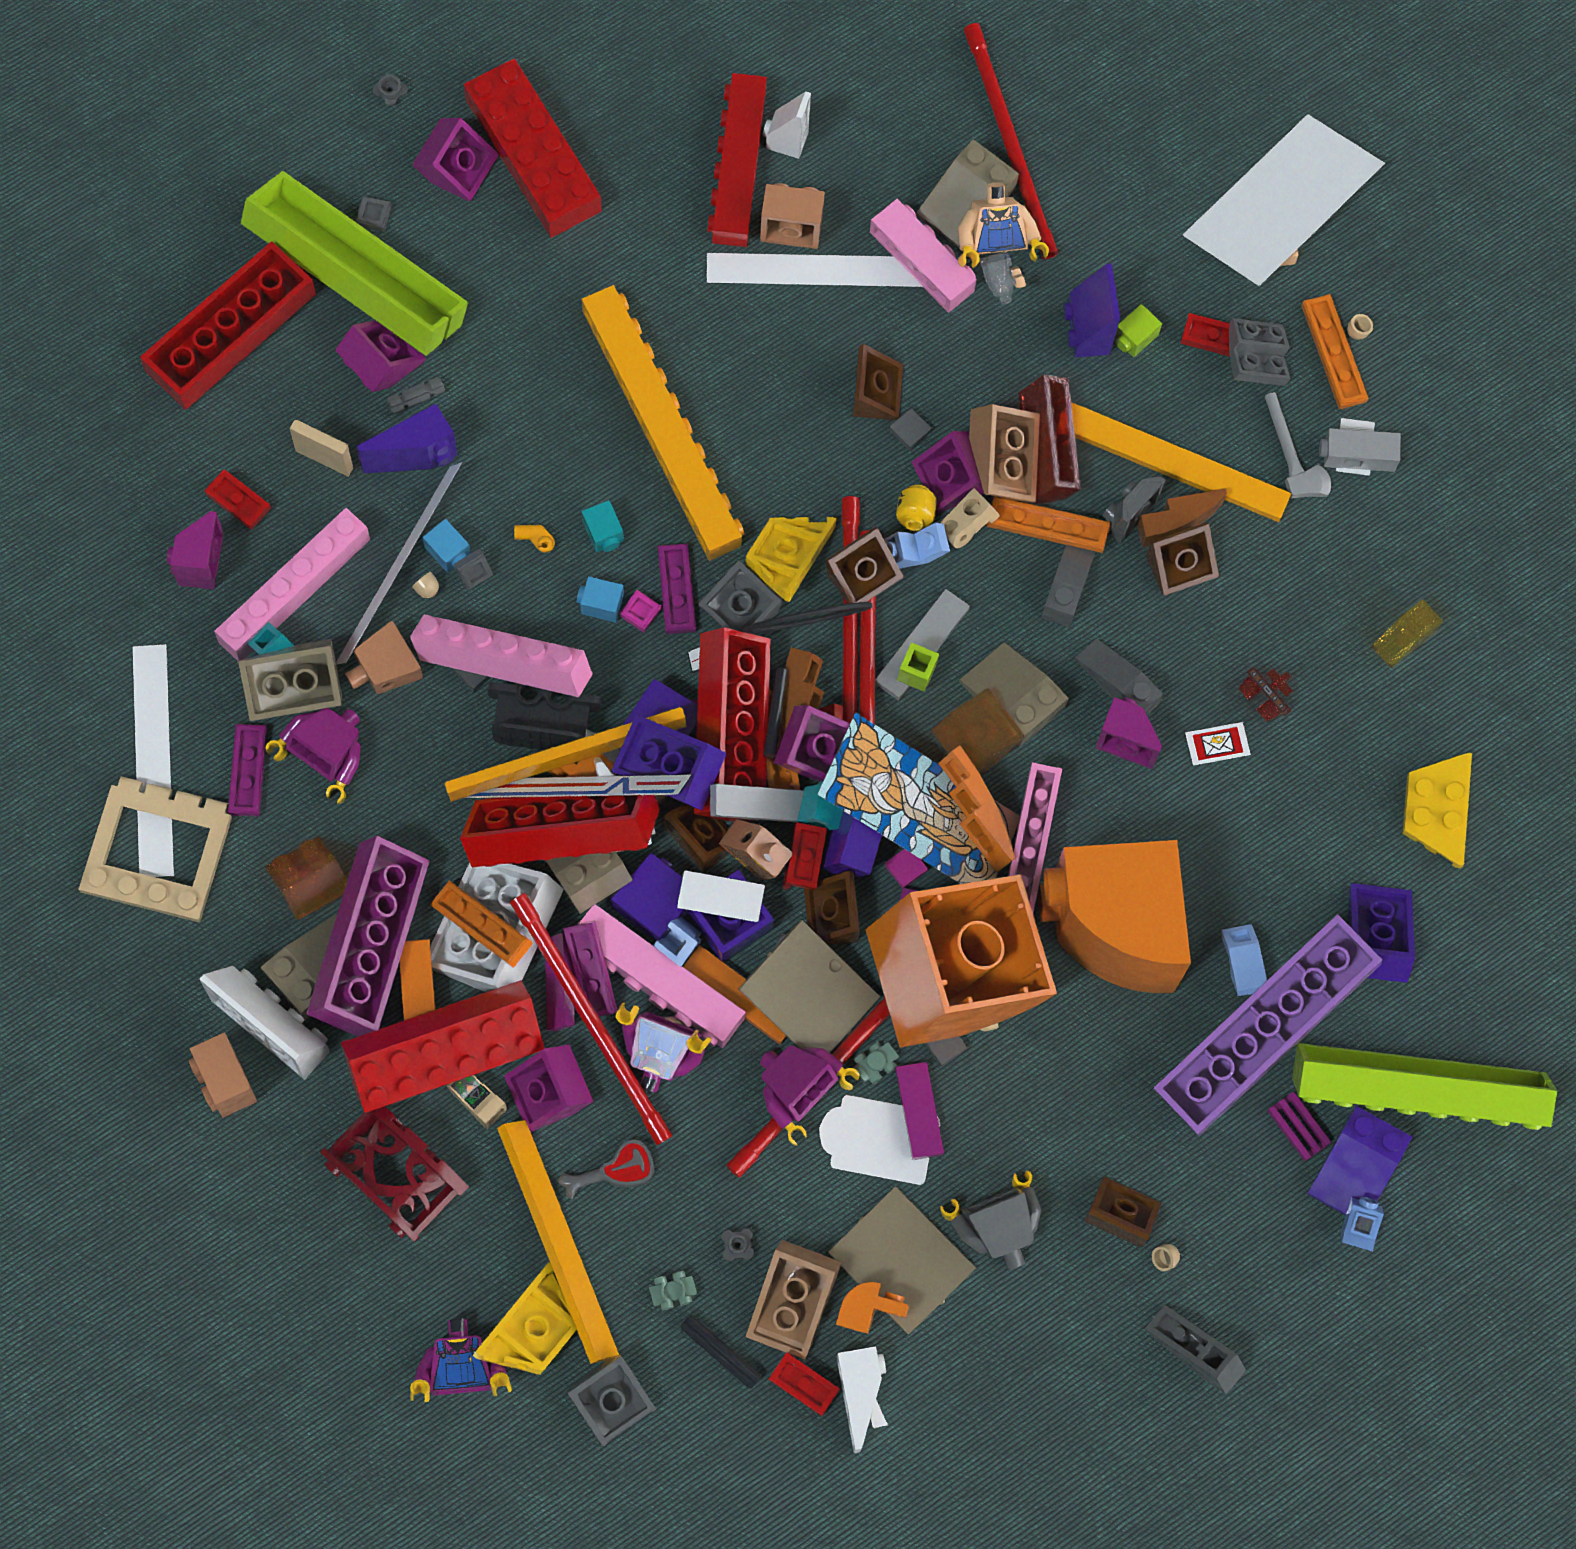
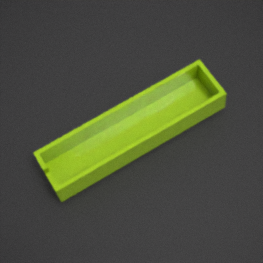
(354, 263)
(1424, 1086)

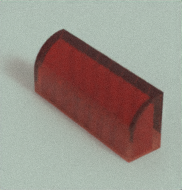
(1057, 447)

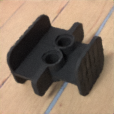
(539, 721)

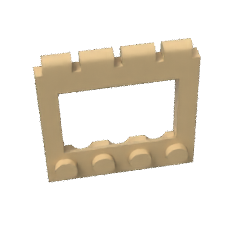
(145, 890)

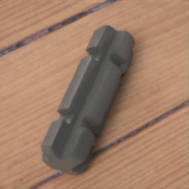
(415, 395)

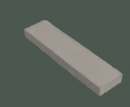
(929, 633)
(755, 802)

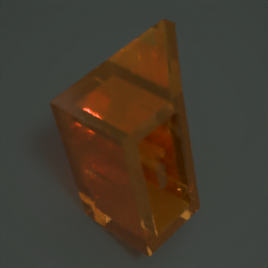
(307, 877)

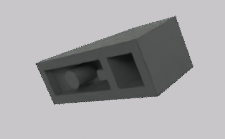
(1068, 585)
(1118, 676)
(1197, 1349)

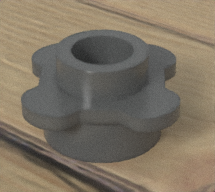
(386, 82)
(731, 1252)

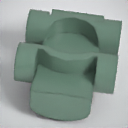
(880, 1058)
(666, 1293)

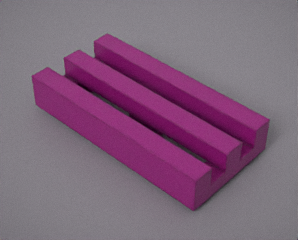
(1308, 1119)

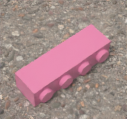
(923, 255)

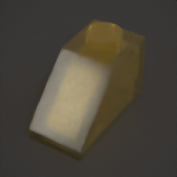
(1407, 633)

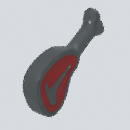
(629, 1168)

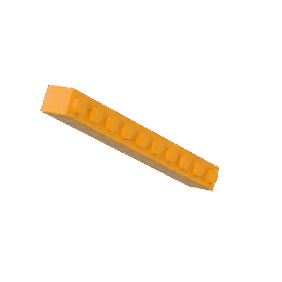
(662, 423)

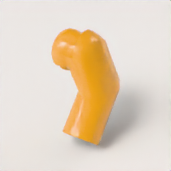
(537, 535)

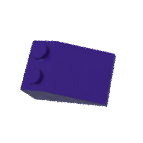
(1093, 314)
(411, 445)
(659, 750)
(1386, 924)
(1359, 1161)

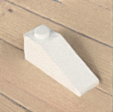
(789, 127)
(860, 1382)

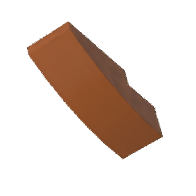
(1179, 515)
(800, 687)

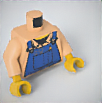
(997, 226)

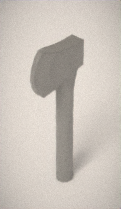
(1300, 483)

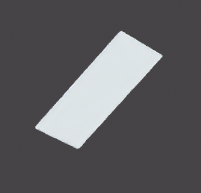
(721, 896)

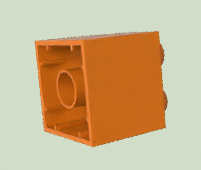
(1121, 912)
(959, 959)

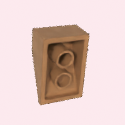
(1006, 450)
(793, 1299)

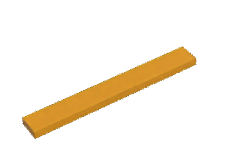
(1178, 463)
(553, 758)
(558, 1241)

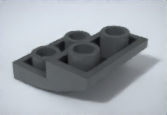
(1258, 352)

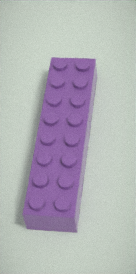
(1268, 1025)

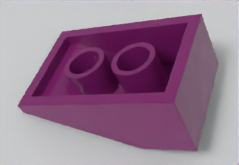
(811, 742)

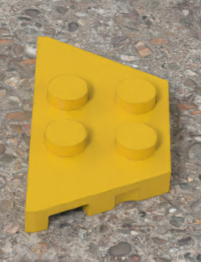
(788, 551)
(1439, 807)
(532, 1328)

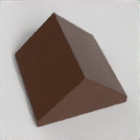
(877, 385)
(1183, 559)
(863, 568)
(697, 836)
(833, 909)
(1123, 1212)

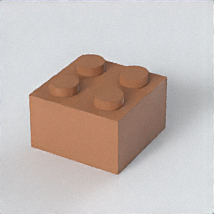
(792, 215)
(224, 1077)

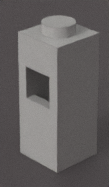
(1361, 450)

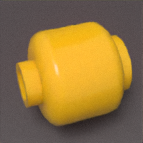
(916, 507)

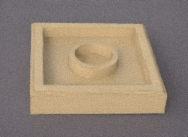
(321, 447)

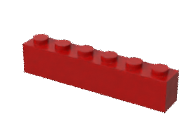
(738, 161)

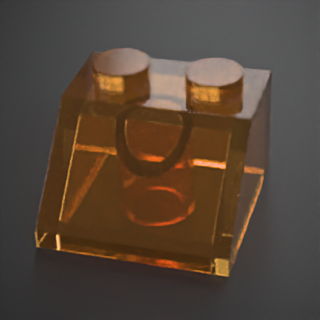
(980, 729)

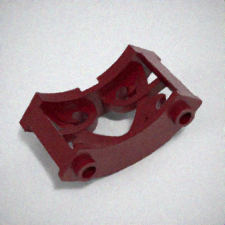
(438, 1173)

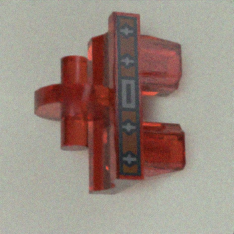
(1275, 704)

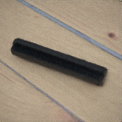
(720, 1351)

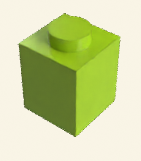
(1137, 331)
(918, 667)

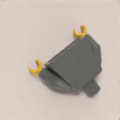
(1000, 1223)

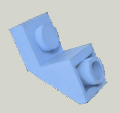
(919, 547)
(1245, 959)

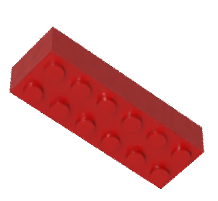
(532, 148)
(228, 325)
(734, 706)
(556, 827)
(443, 1046)

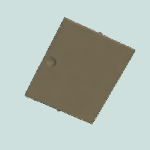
(809, 990)
(904, 1255)

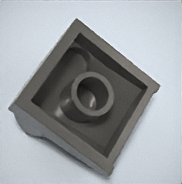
(1137, 501)
(741, 599)
(610, 1399)

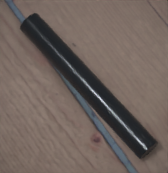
(775, 713)

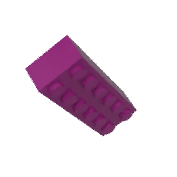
(368, 937)

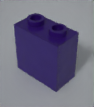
(659, 699)
(850, 848)
(651, 898)

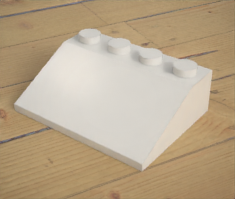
(466, 959)
(265, 1019)

